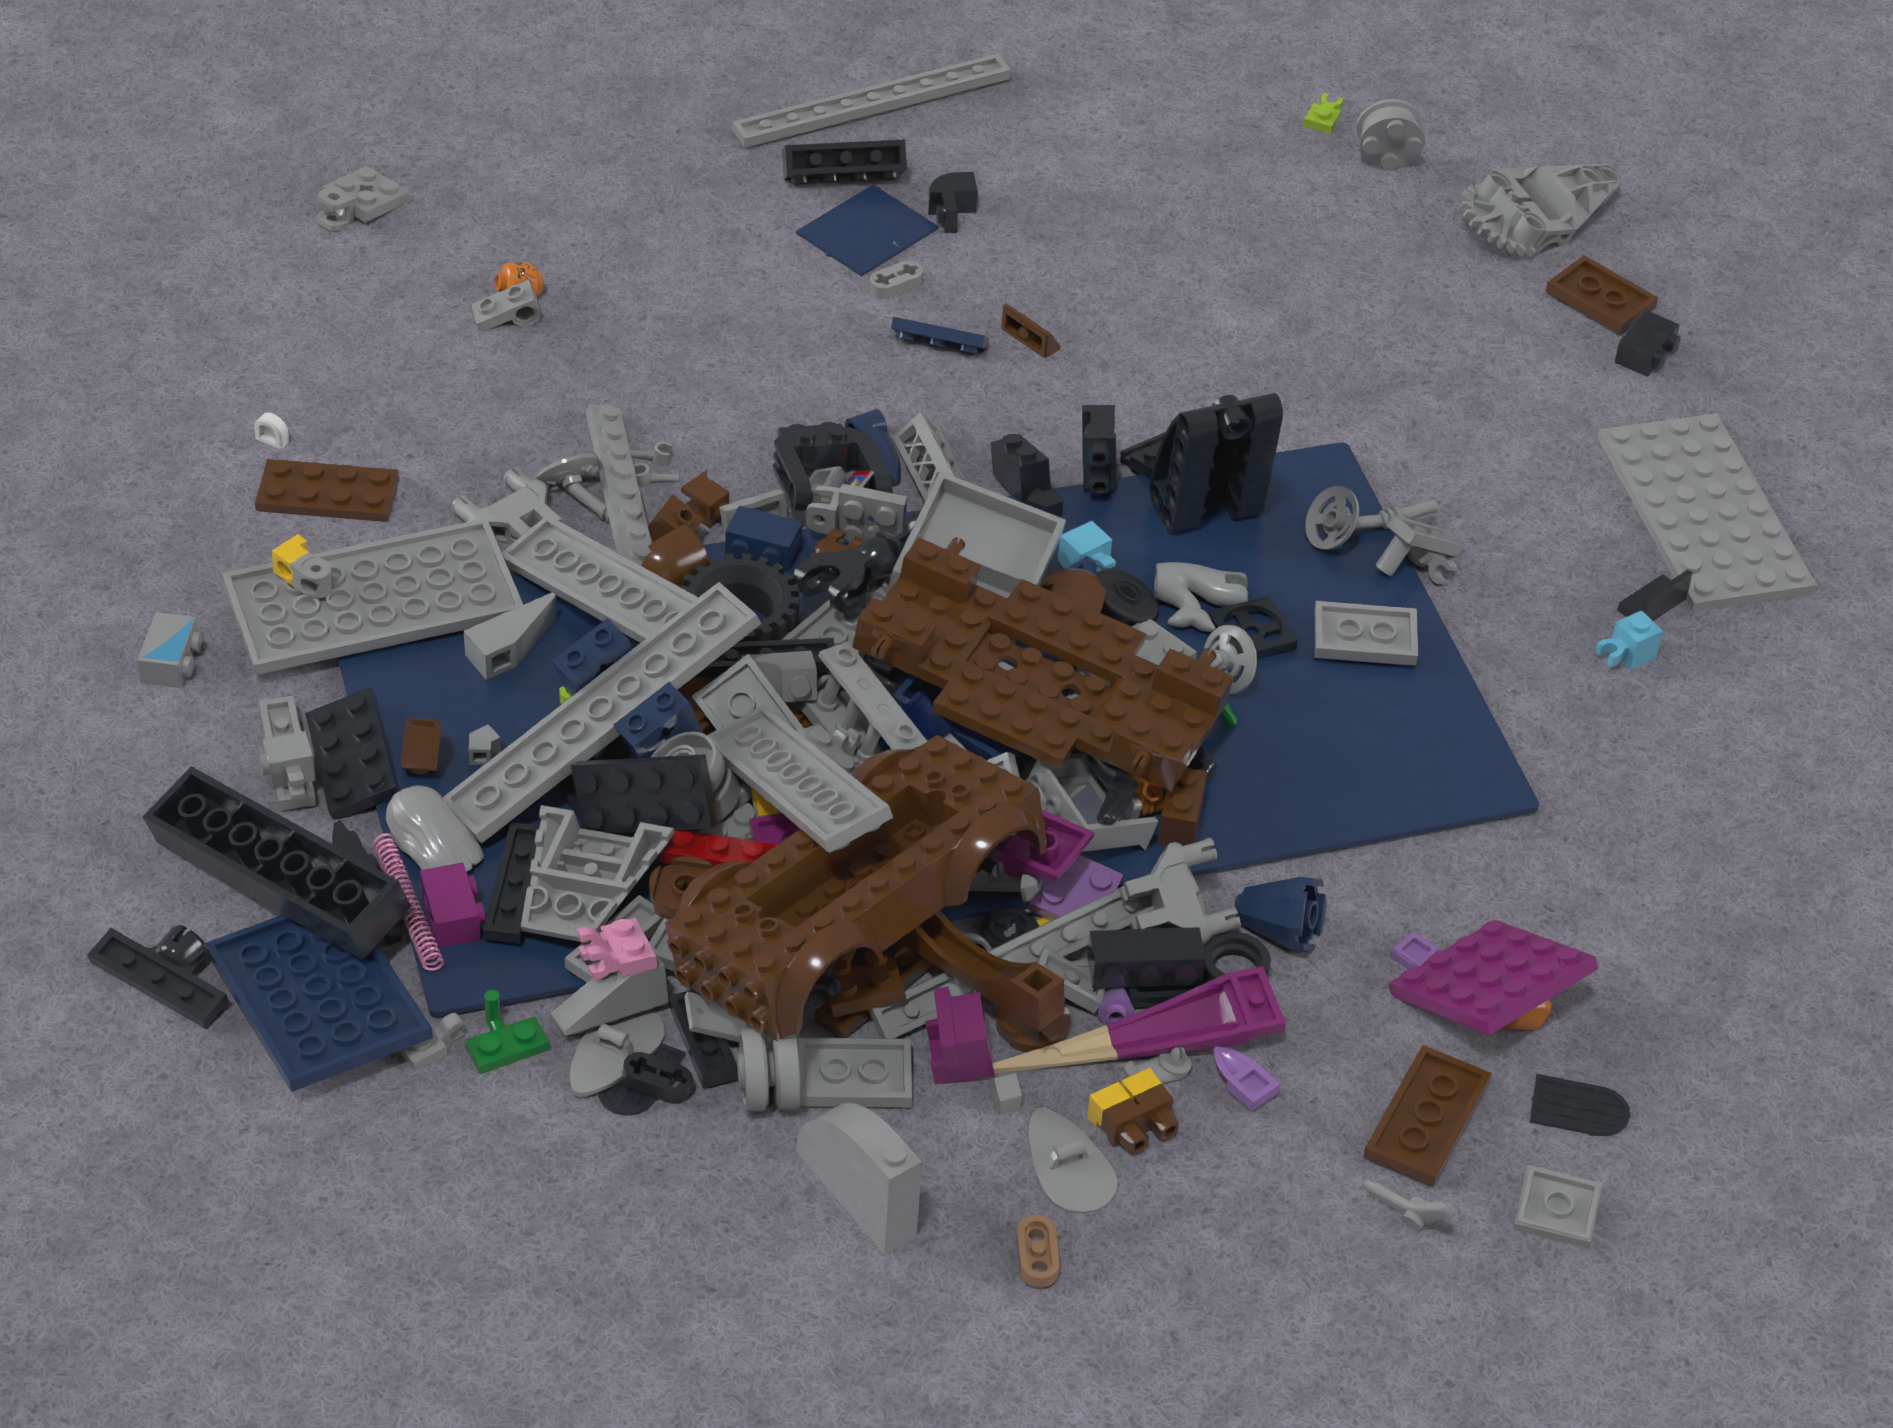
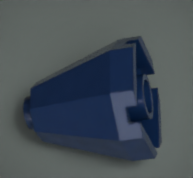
(1284, 911)

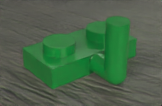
(504, 1043)

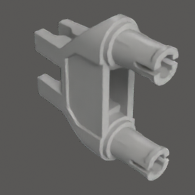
(513, 514)
(1174, 893)

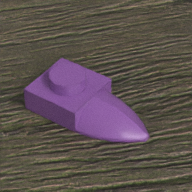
(1245, 1078)

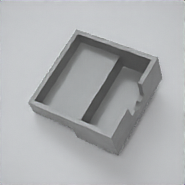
(998, 533)

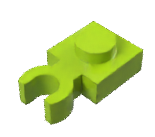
(1323, 116)

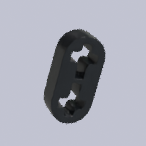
(657, 1077)

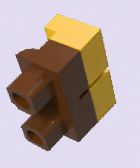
(1132, 1110)

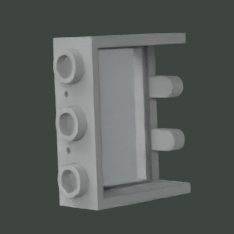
(1078, 795)

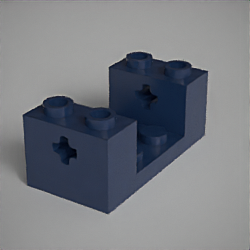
(648, 724)

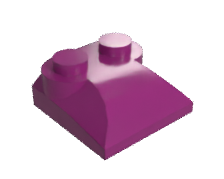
(1063, 846)

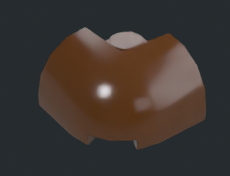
(676, 555)
(1076, 586)

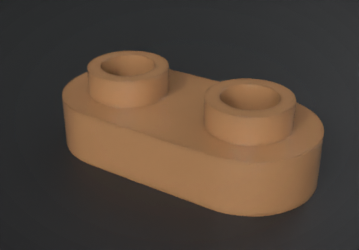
(1037, 1253)

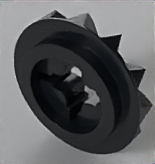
(1001, 919)

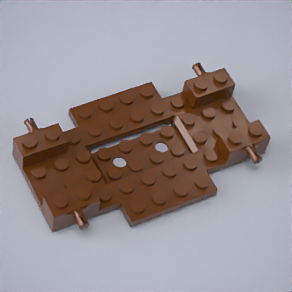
(948, 635)

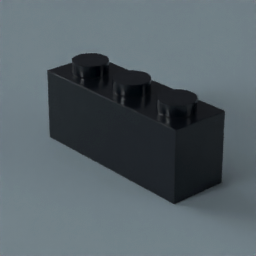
(1146, 957)

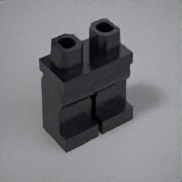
(1099, 448)

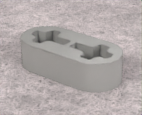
(896, 279)

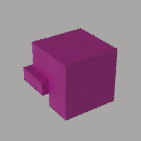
(959, 1038)

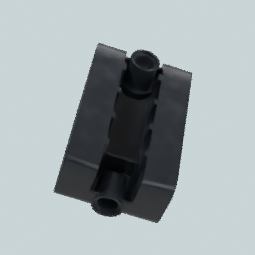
(1216, 455)

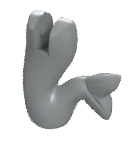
(1177, 580)

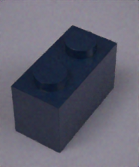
(764, 536)

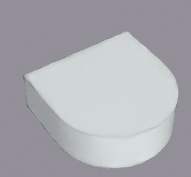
(271, 430)

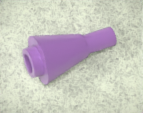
(1115, 1006)

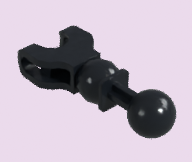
(853, 571)

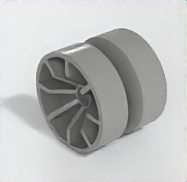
(723, 780)

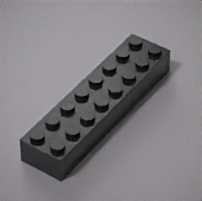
(277, 862)

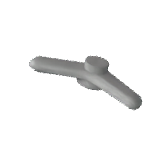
(1415, 1211)

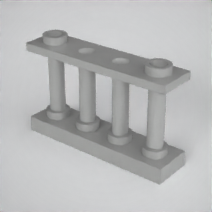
(866, 696)

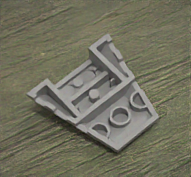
(583, 873)

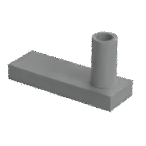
(1417, 534)

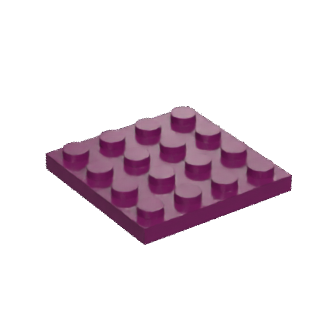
(1492, 976)

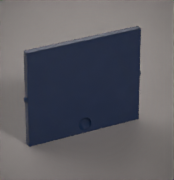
(867, 230)

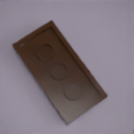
(327, 490)
(1427, 1115)

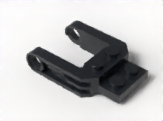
(824, 447)

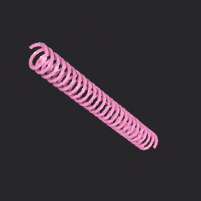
(430, 955)

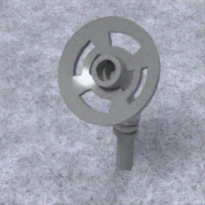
(569, 473)
(1341, 523)
(1229, 659)

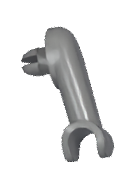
(1166, 1067)

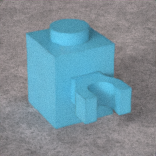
(1083, 542)
(1633, 641)

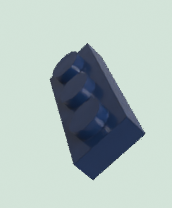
(939, 335)

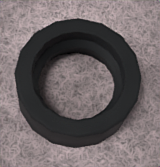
(1234, 944)

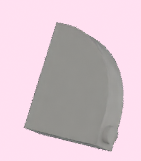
(865, 1171)

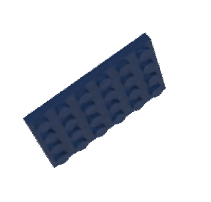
(315, 1001)

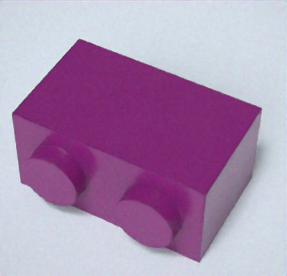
(451, 904)

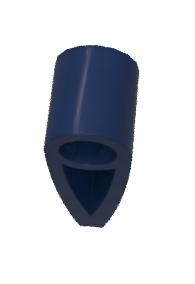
(875, 425)

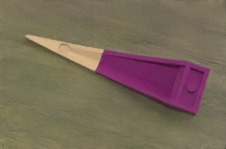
(1211, 1015)

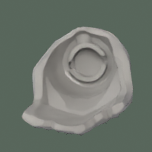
(430, 830)

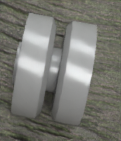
(766, 1069)

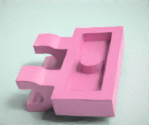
(619, 947)

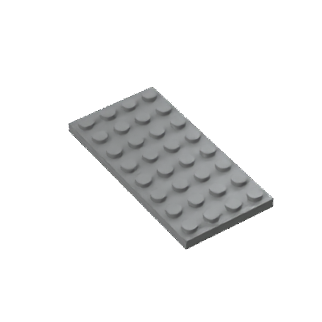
(1706, 511)
(378, 597)

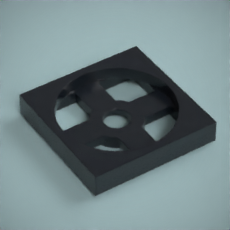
(1241, 613)

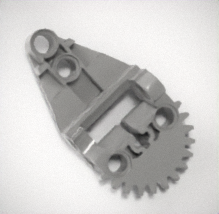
(1558, 204)

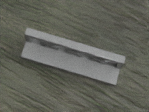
(937, 454)

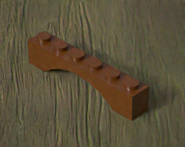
(1019, 988)

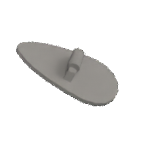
(605, 1047)
(1069, 1164)

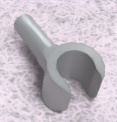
(659, 456)
(645, 478)

